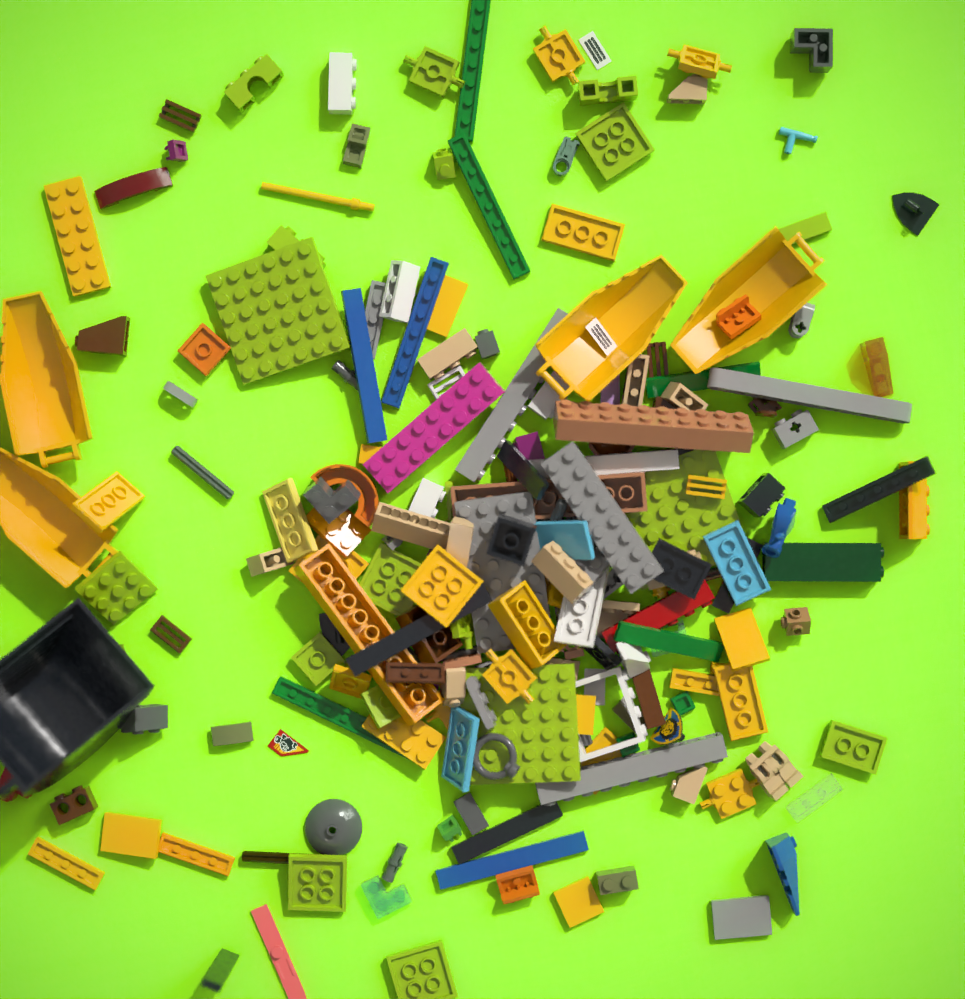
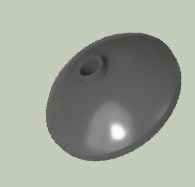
(334, 814)

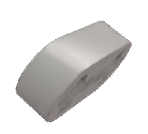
(180, 393)

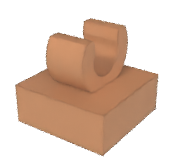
(573, 652)

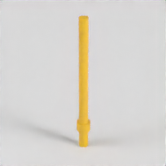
(354, 204)

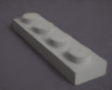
(372, 312)

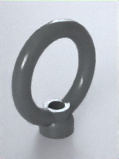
(511, 767)

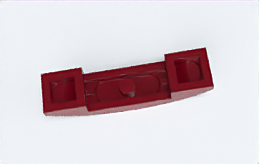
(132, 186)

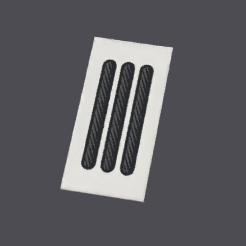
(595, 50)
(601, 336)

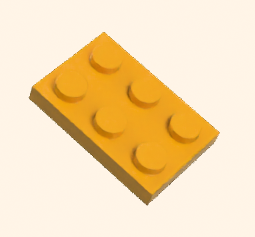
(342, 533)

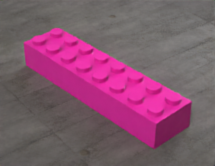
(434, 427)

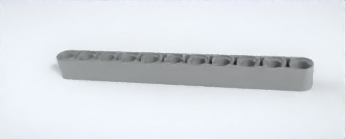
(809, 395)

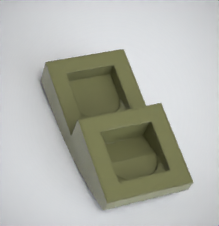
(356, 145)
(231, 733)

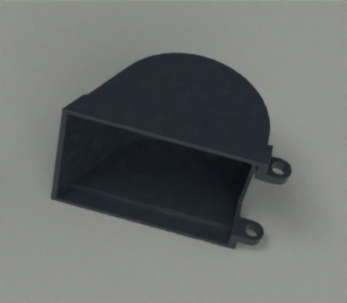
(63, 698)

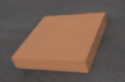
(463, 661)

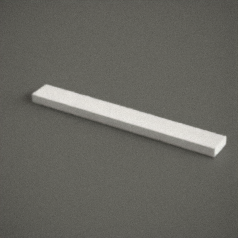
(626, 462)

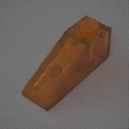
(877, 366)

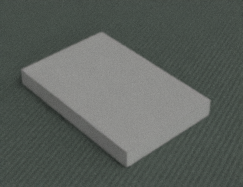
(741, 917)

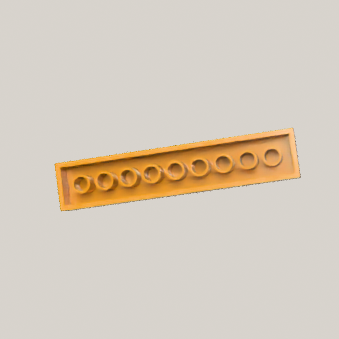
(361, 626)

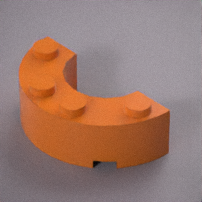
(369, 496)

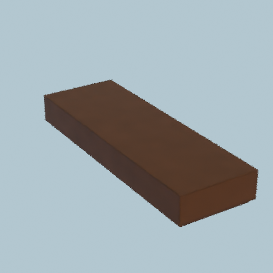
(415, 673)
(648, 700)

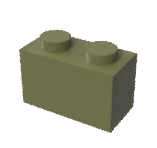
(617, 880)

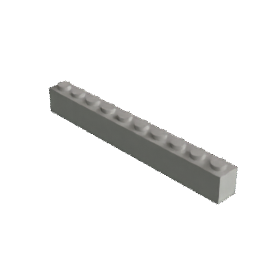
(505, 411)
(636, 767)

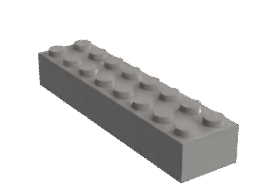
(604, 517)

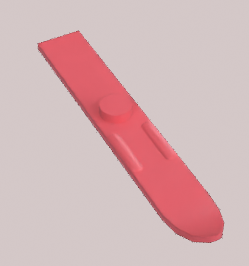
(278, 952)

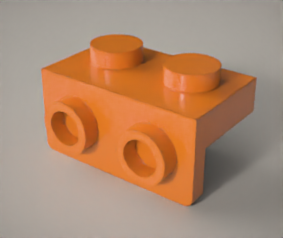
(737, 317)
(517, 884)

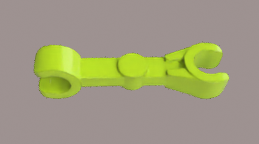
(448, 484)

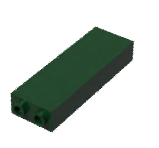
(825, 562)

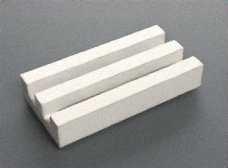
(431, 384)

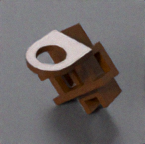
(766, 407)

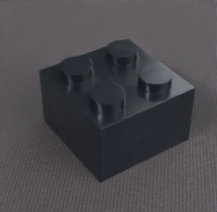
(761, 495)
(511, 539)

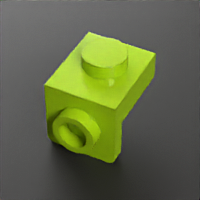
(444, 164)

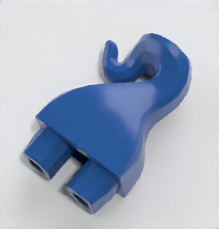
(781, 527)

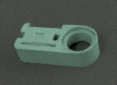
(566, 155)

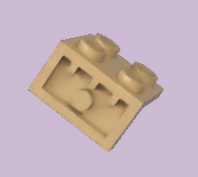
(613, 612)

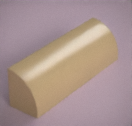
(410, 526)
(460, 539)

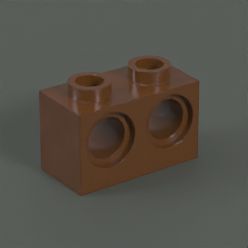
(75, 807)

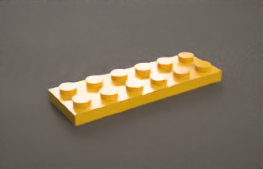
(77, 236)

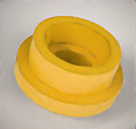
(660, 592)

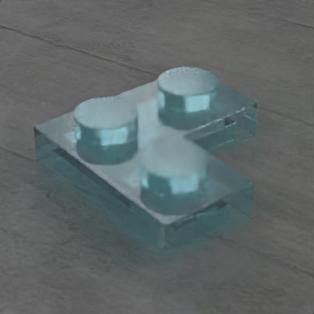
(384, 901)

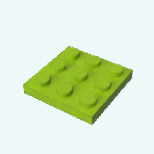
(614, 142)
(386, 577)
(116, 588)
(317, 882)
(422, 973)

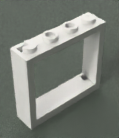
(634, 712)

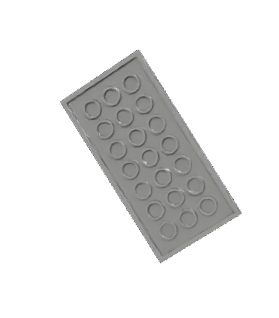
(497, 573)

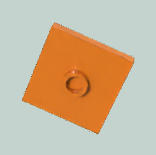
(204, 349)

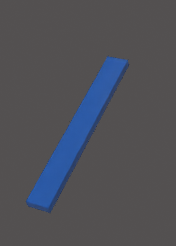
(415, 332)
(364, 365)
(512, 859)

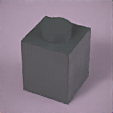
(487, 344)

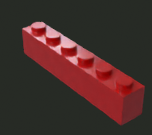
(663, 612)

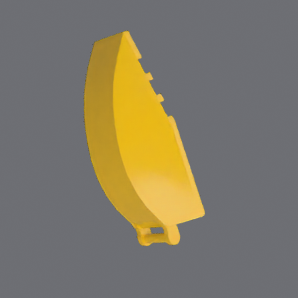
(777, 288)
(628, 311)
(40, 382)
(42, 524)

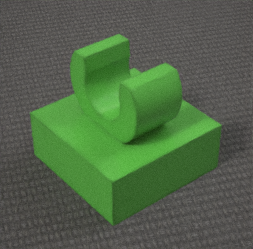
(449, 828)

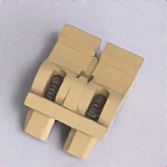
(773, 770)

